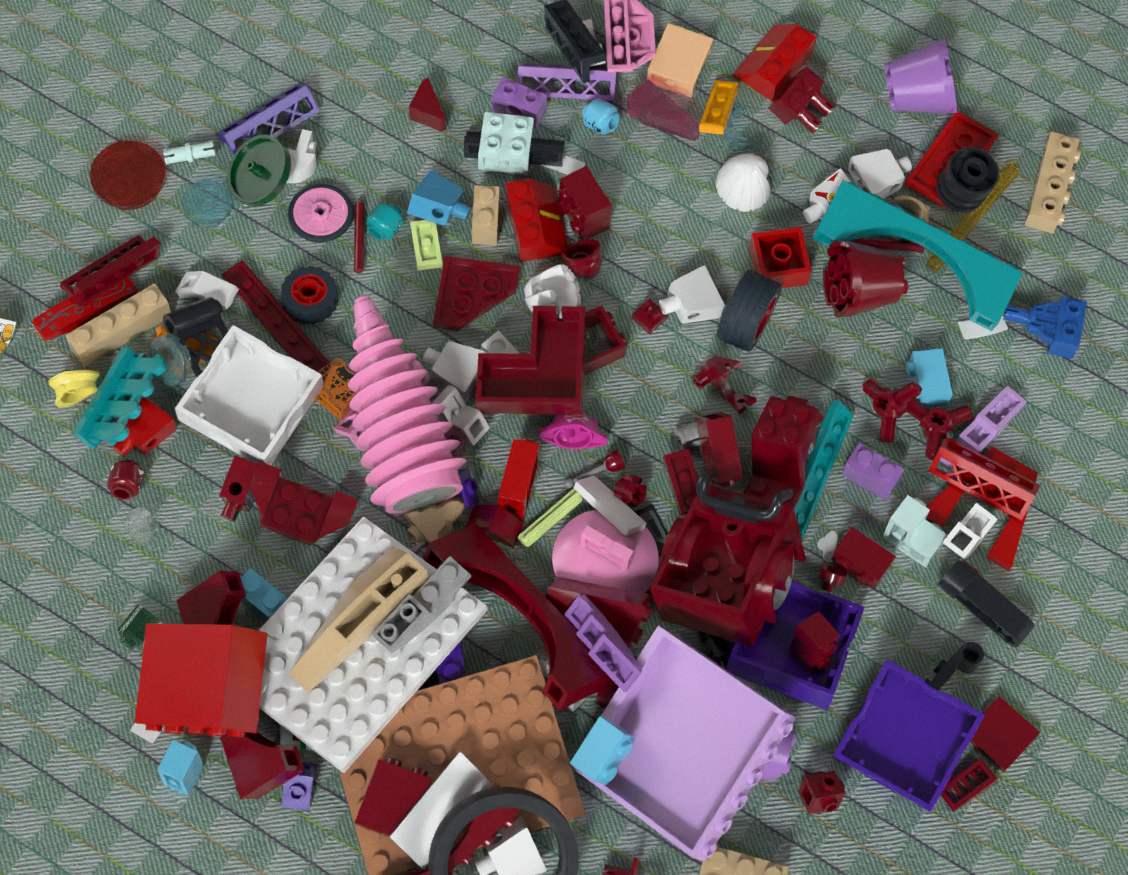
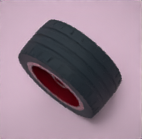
(749, 310)

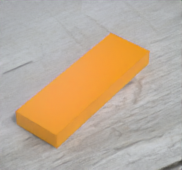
(719, 107)

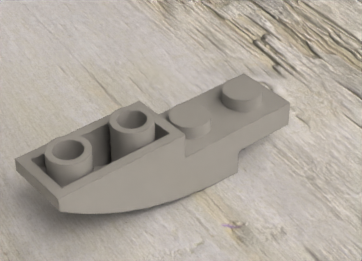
(423, 607)

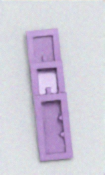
(990, 422)

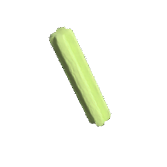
(550, 518)

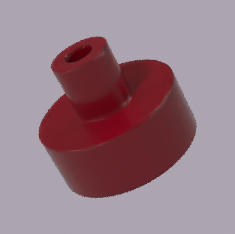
(832, 577)

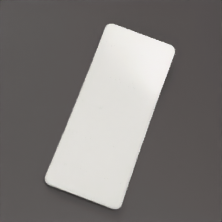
(972, 330)

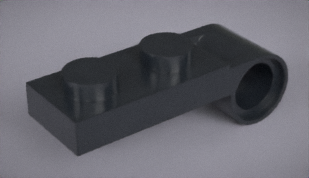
(946, 669)

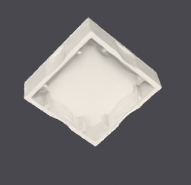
(249, 397)

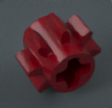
(630, 490)

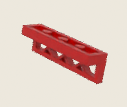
(984, 469)

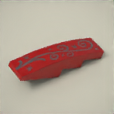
(69, 315)

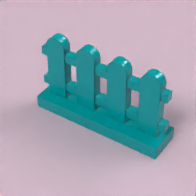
(110, 397)

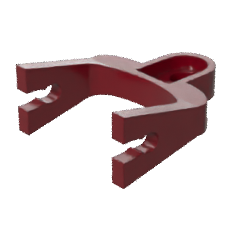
(715, 373)

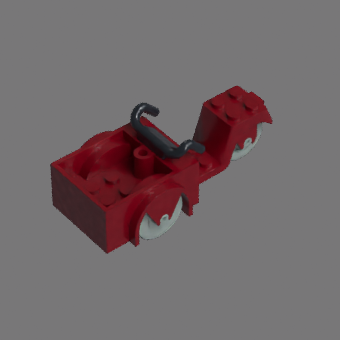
(737, 551)

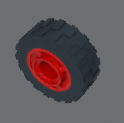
(309, 281)

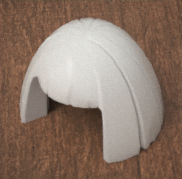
(744, 182)
(553, 288)

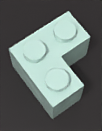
(913, 533)

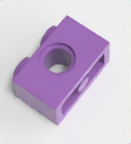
(519, 100)

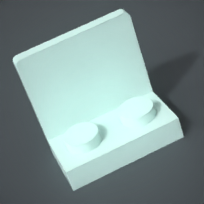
(505, 143)

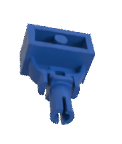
(1053, 323)

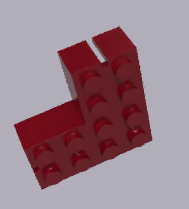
(547, 378)

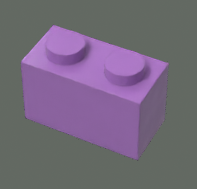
(873, 471)

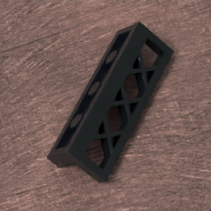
(572, 38)
(541, 150)

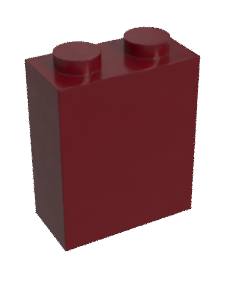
(720, 447)
(391, 796)

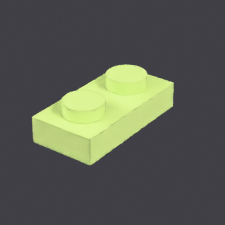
(426, 245)

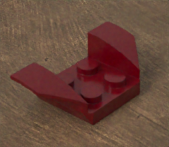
(296, 509)

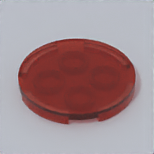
(128, 175)

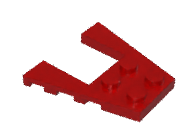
(1005, 547)

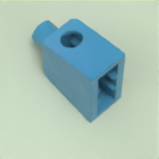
(438, 200)

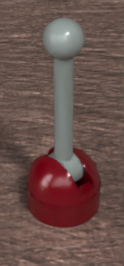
(612, 462)

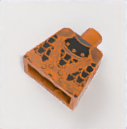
(336, 394)

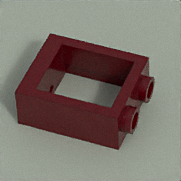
(617, 340)

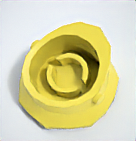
(73, 386)

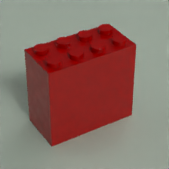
(201, 679)

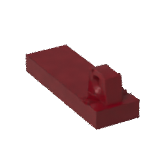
(682, 478)

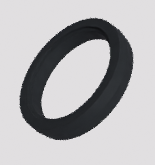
(498, 798)

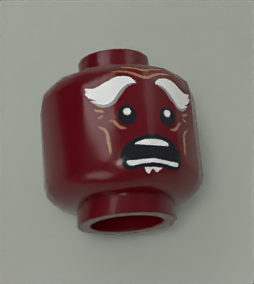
(125, 479)

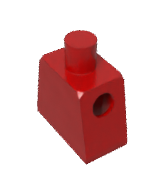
(146, 430)

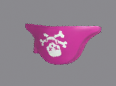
(574, 432)

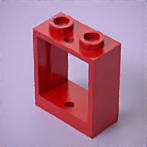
(519, 477)

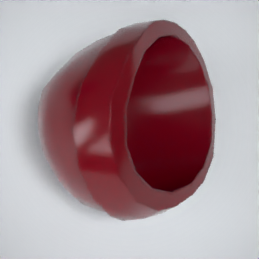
(583, 258)

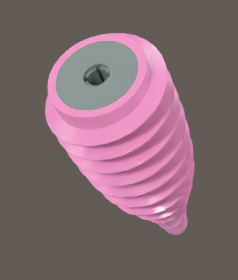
(398, 421)

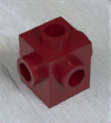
(822, 792)

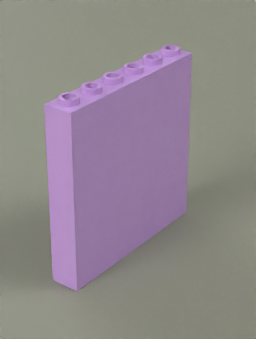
(695, 743)

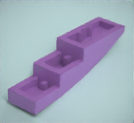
(604, 642)

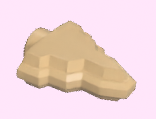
(433, 520)

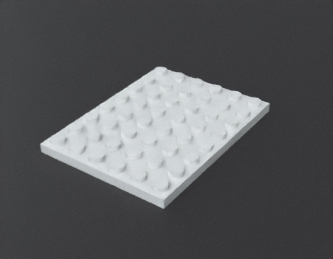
(371, 684)

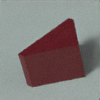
(426, 108)
(496, 523)

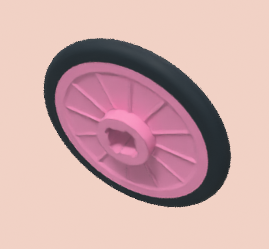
(336, 211)

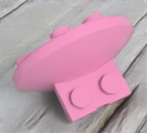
(599, 554)

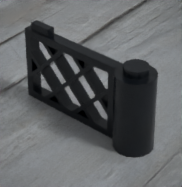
(191, 322)

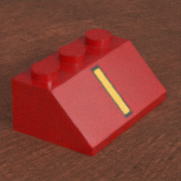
(776, 59)
(535, 219)

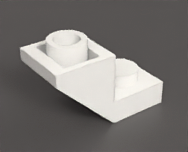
(203, 285)

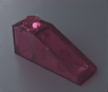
(660, 112)

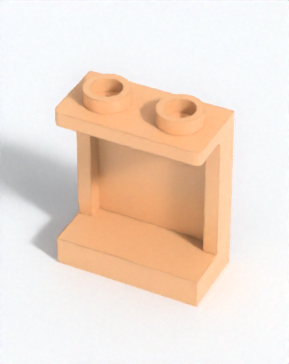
(679, 59)

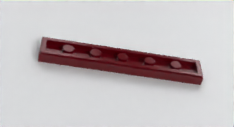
(274, 317)

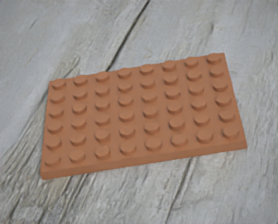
(496, 723)

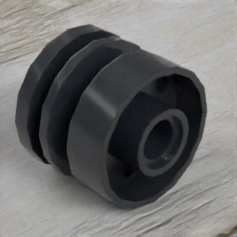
(967, 179)

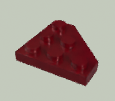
(471, 289)

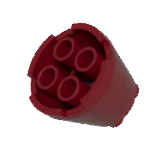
(862, 278)

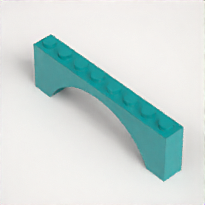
(984, 279)

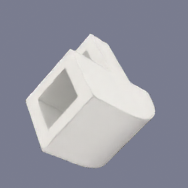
(303, 158)
(463, 417)
(970, 532)

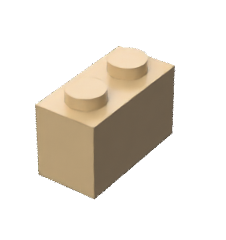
(485, 215)

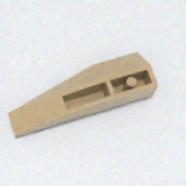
(359, 614)

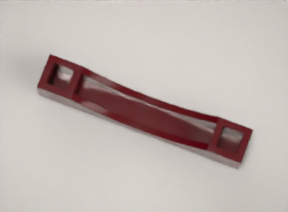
(479, 832)

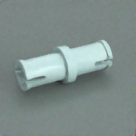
(189, 152)

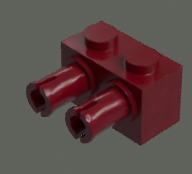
(793, 100)

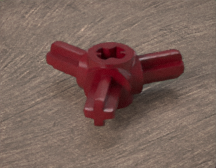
(890, 404)
(942, 417)

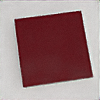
(1003, 734)

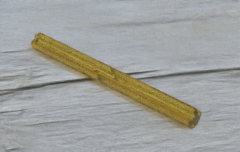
(972, 218)

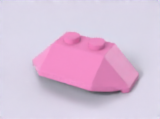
(628, 35)

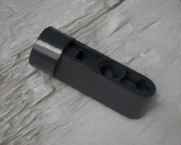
(986, 603)

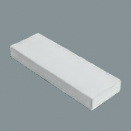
(609, 505)

